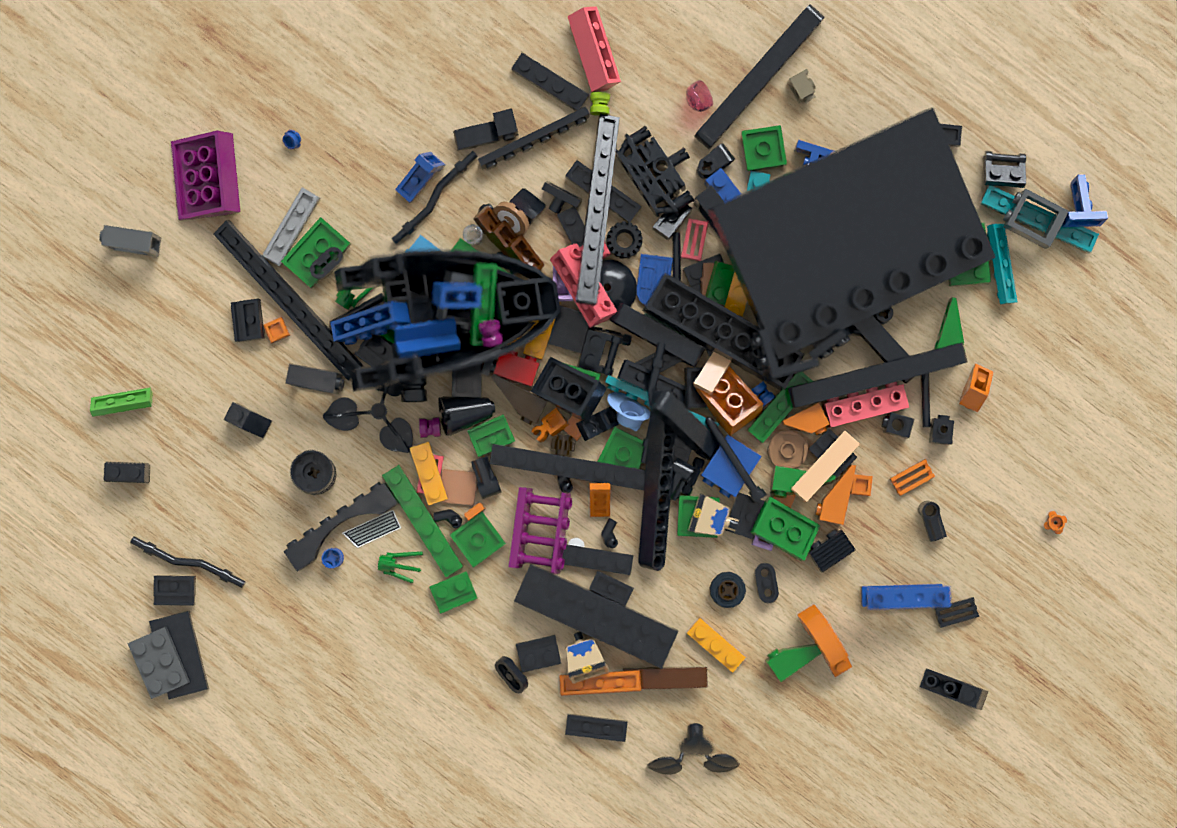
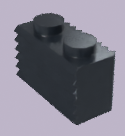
(127, 472)
(831, 550)

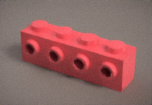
(592, 46)
(567, 266)
(867, 405)

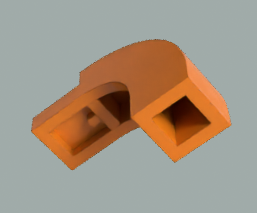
(825, 639)

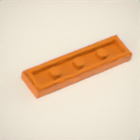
(606, 683)

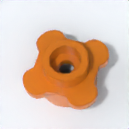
(1061, 520)

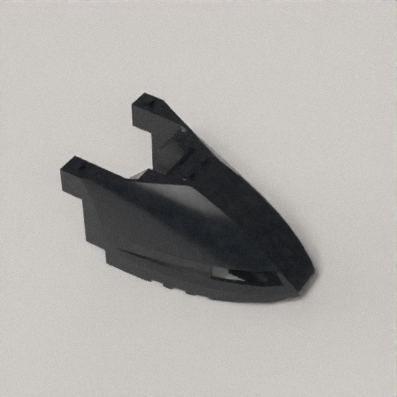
(411, 279)

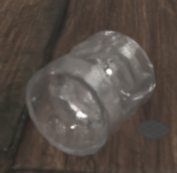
(476, 235)

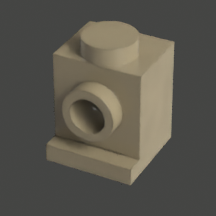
(802, 87)

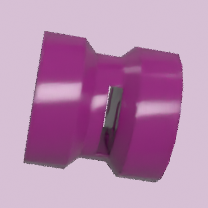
(490, 333)
(430, 427)

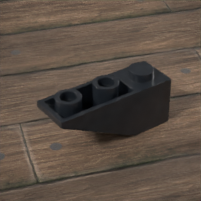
(954, 689)

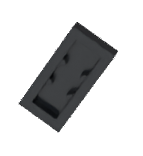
(560, 197)

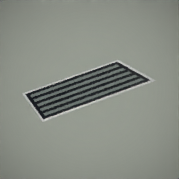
(373, 529)

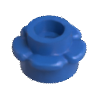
(291, 139)

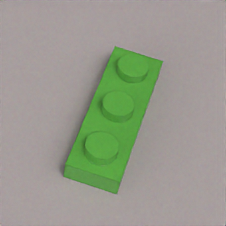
(121, 402)

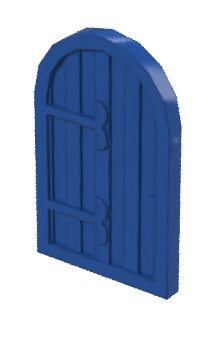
(650, 272)

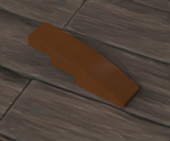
(505, 238)
(672, 677)

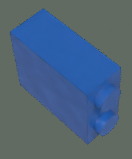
(723, 473)

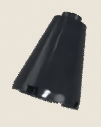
(463, 412)

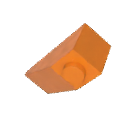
(835, 502)

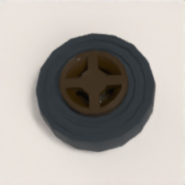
(733, 592)

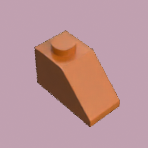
(976, 388)
(808, 420)

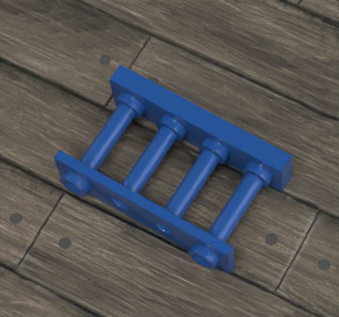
(905, 596)

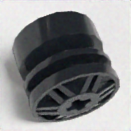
(303, 466)

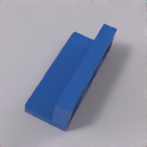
(426, 338)

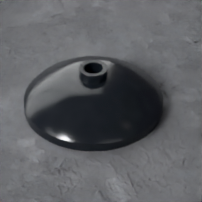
(621, 281)

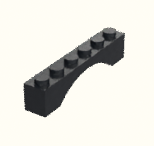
(306, 550)

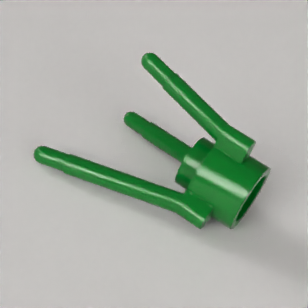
(346, 300)
(388, 564)

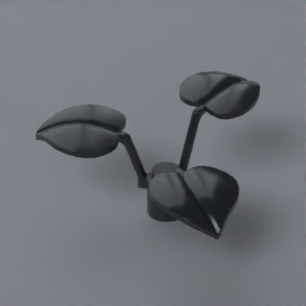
(395, 436)
(696, 745)

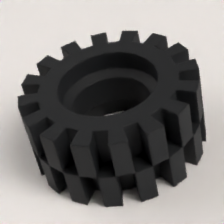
(632, 230)

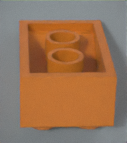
(732, 402)

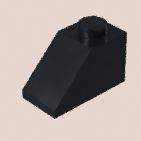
(247, 420)

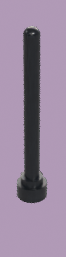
(755, 491)

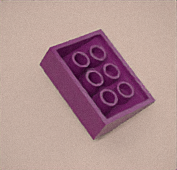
(205, 175)

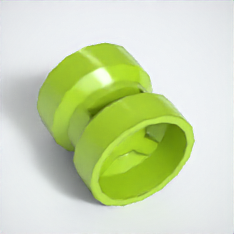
(599, 103)

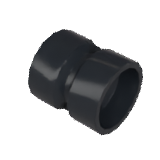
(414, 390)

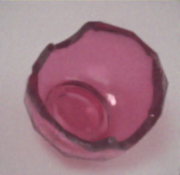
(699, 96)

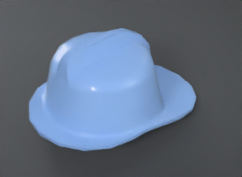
(629, 412)

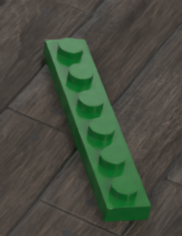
(422, 520)

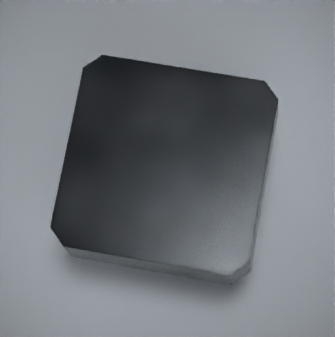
(528, 204)

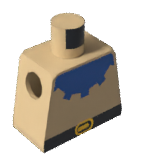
(711, 517)
(584, 659)

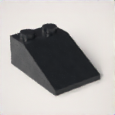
(569, 389)

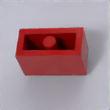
(517, 368)

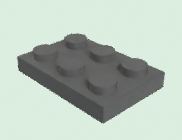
(158, 662)

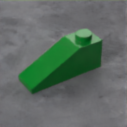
(951, 328)
(785, 478)
(791, 659)

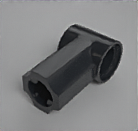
(681, 475)
(487, 482)
(933, 522)

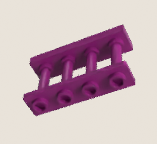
(524, 518)

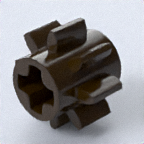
(563, 445)

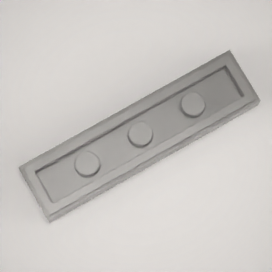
(291, 226)

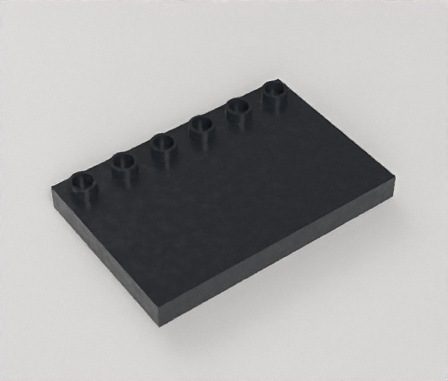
(852, 233)

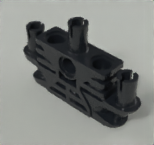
(644, 180)

